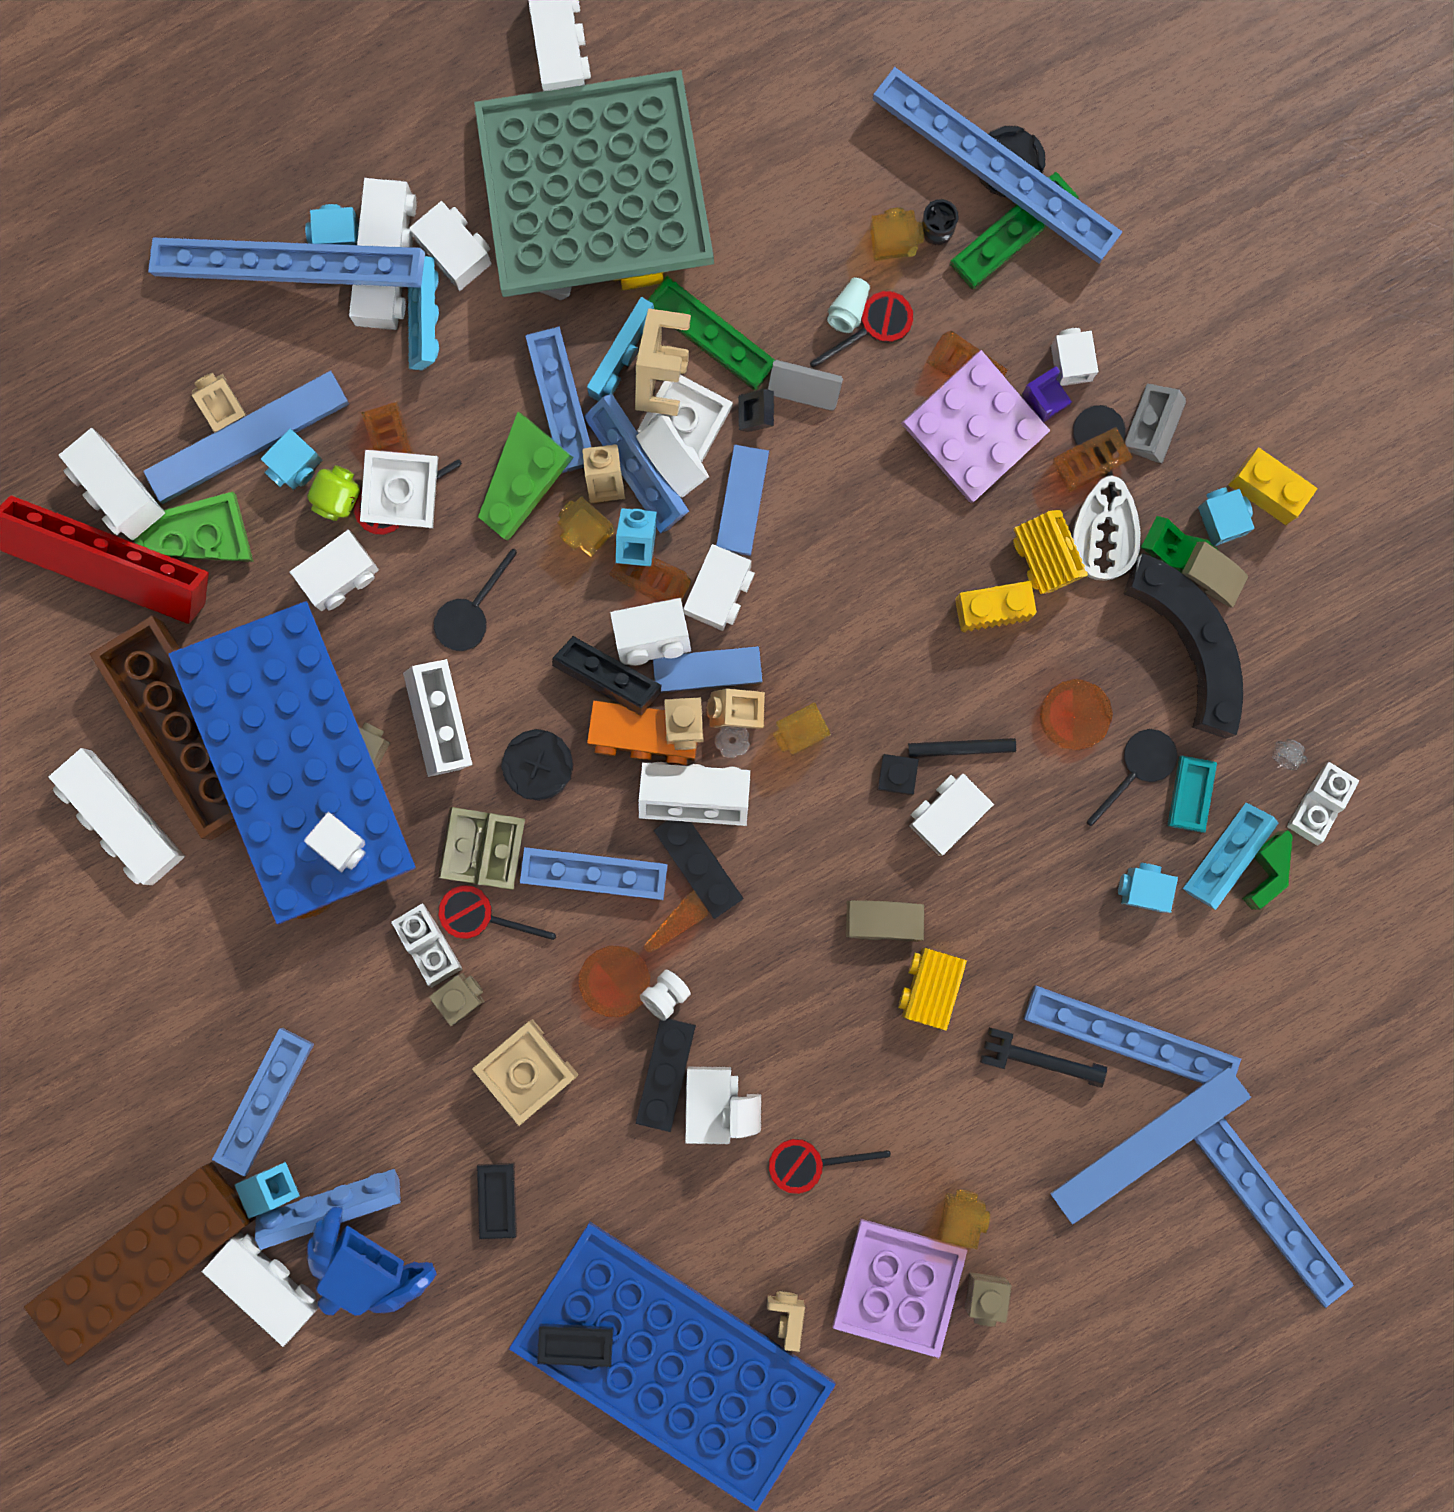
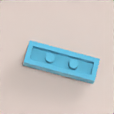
(422, 319)
(620, 353)
(1231, 855)

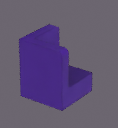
(1046, 395)

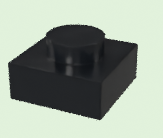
(756, 410)
(898, 774)

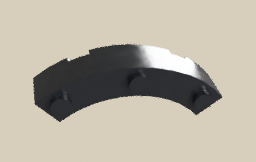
(1204, 637)

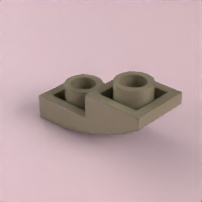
(1216, 573)
(885, 920)

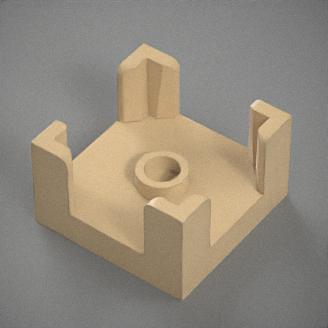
(659, 361)
(525, 1072)

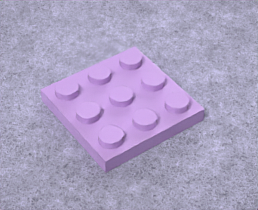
(975, 426)
(899, 1288)

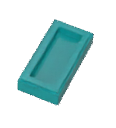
(1192, 794)

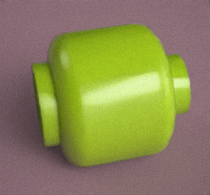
(333, 493)

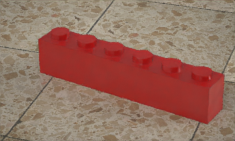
(102, 560)

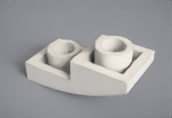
(671, 457)
(1322, 803)
(426, 945)
(743, 1116)

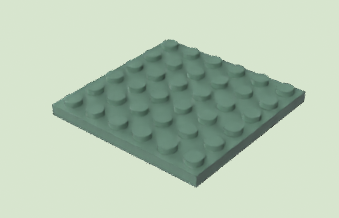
(593, 183)

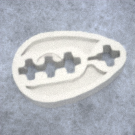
(1122, 516)

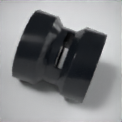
(940, 214)

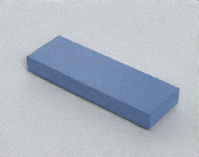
(742, 499)
(709, 669)

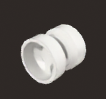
(665, 995)

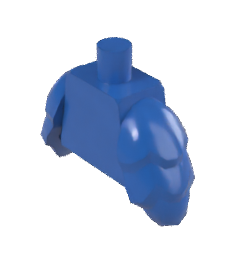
(360, 1273)

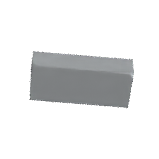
(805, 385)
(1155, 422)

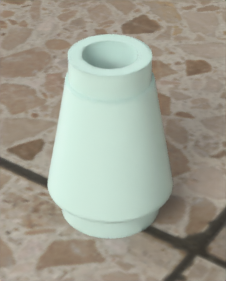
(849, 306)

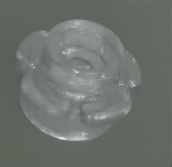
(730, 750)
(1289, 754)

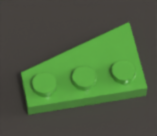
(522, 477)
(200, 531)

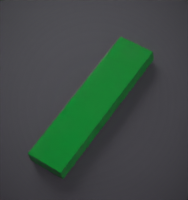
(1000, 242)
(715, 335)

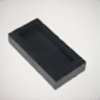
(496, 1201)
(575, 1345)

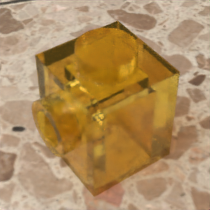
(895, 234)
(584, 526)
(801, 730)
(963, 1219)

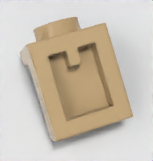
(217, 401)
(603, 473)
(736, 708)
(683, 722)
(791, 1325)

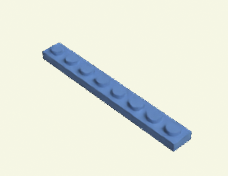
(997, 165)
(287, 262)

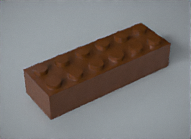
(152, 698)
(138, 1263)

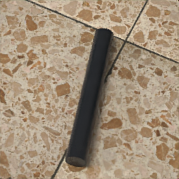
(962, 747)

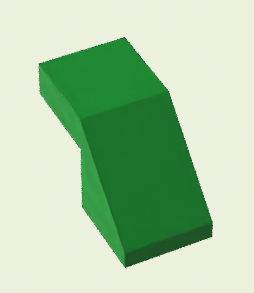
(1170, 544)
(1275, 860)

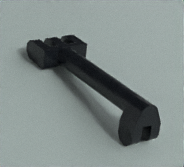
(1093, 1074)

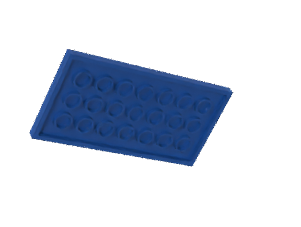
(289, 758)
(680, 1367)

